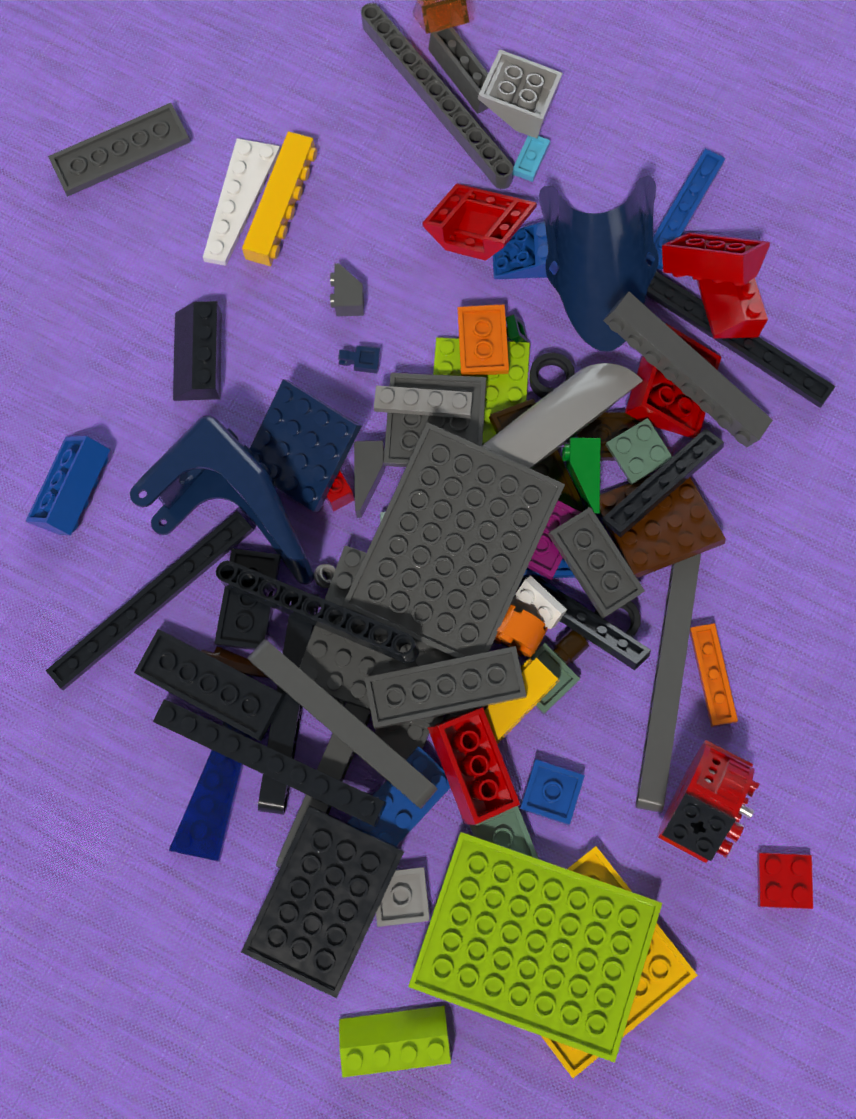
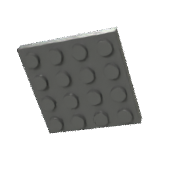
(405, 429)

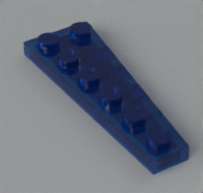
(210, 808)

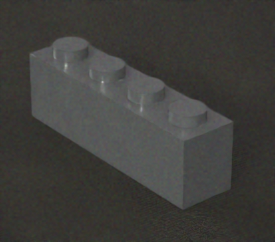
(459, 65)

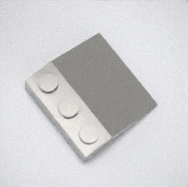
(520, 92)

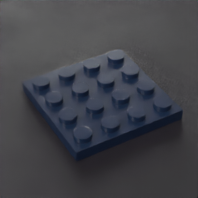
(303, 444)

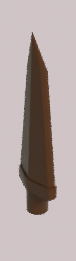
(235, 661)

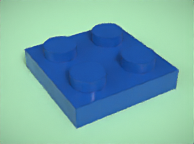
(552, 792)

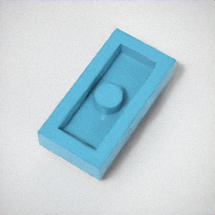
(531, 157)

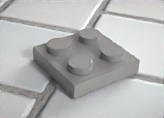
(404, 899)

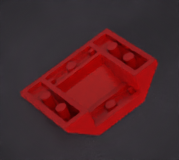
(476, 221)

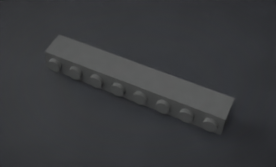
(688, 370)

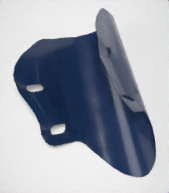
(600, 258)

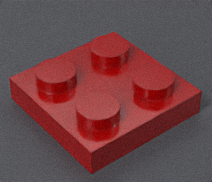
(785, 880)

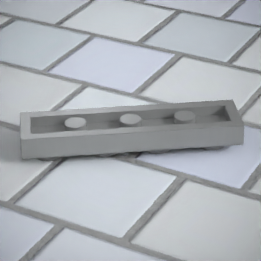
(423, 401)

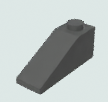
(368, 472)

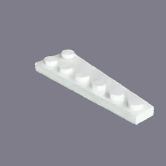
(243, 183)

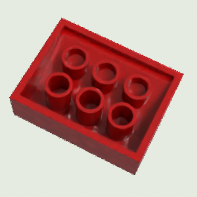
(665, 402)

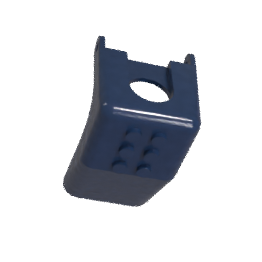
(215, 465)

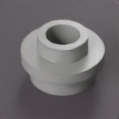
(328, 571)

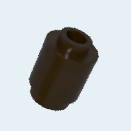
(570, 647)

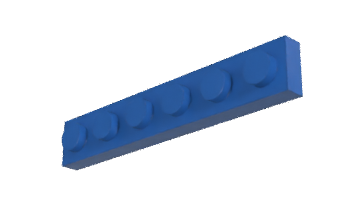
(687, 202)

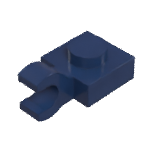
(364, 359)

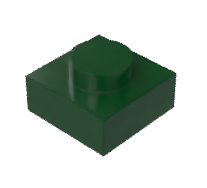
(515, 329)

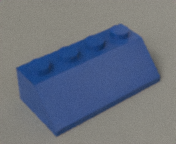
(68, 485)

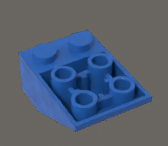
(524, 255)

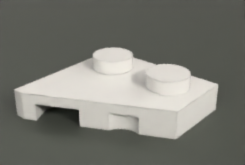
(539, 602)

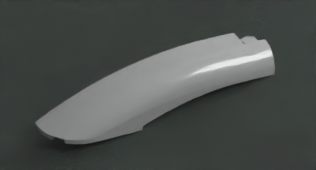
(563, 413)

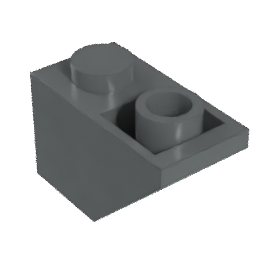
(348, 293)

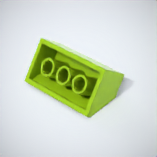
(394, 1041)

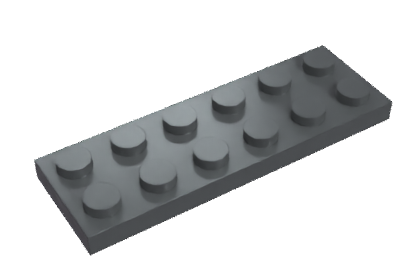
(119, 149)
(445, 687)

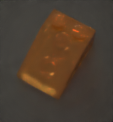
(440, 14)

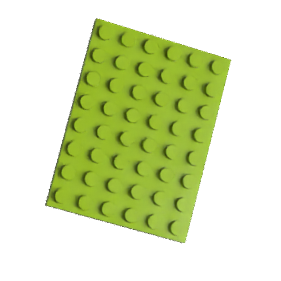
(536, 946)

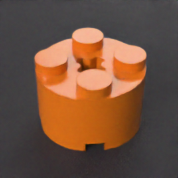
(522, 631)

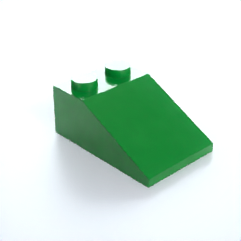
(583, 465)

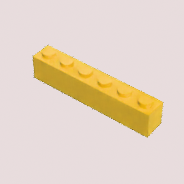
(279, 199)

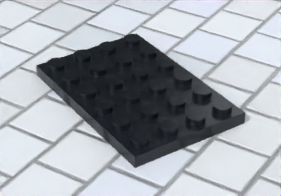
(322, 901)

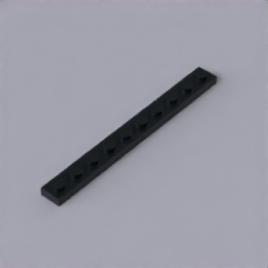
(751, 349)
(149, 601)
(270, 763)

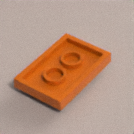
(483, 340)

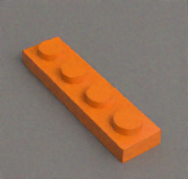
(713, 675)

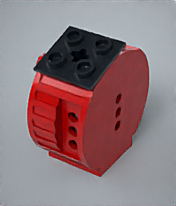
(709, 803)

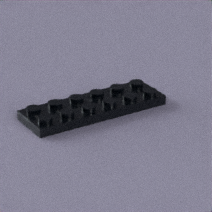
(209, 684)

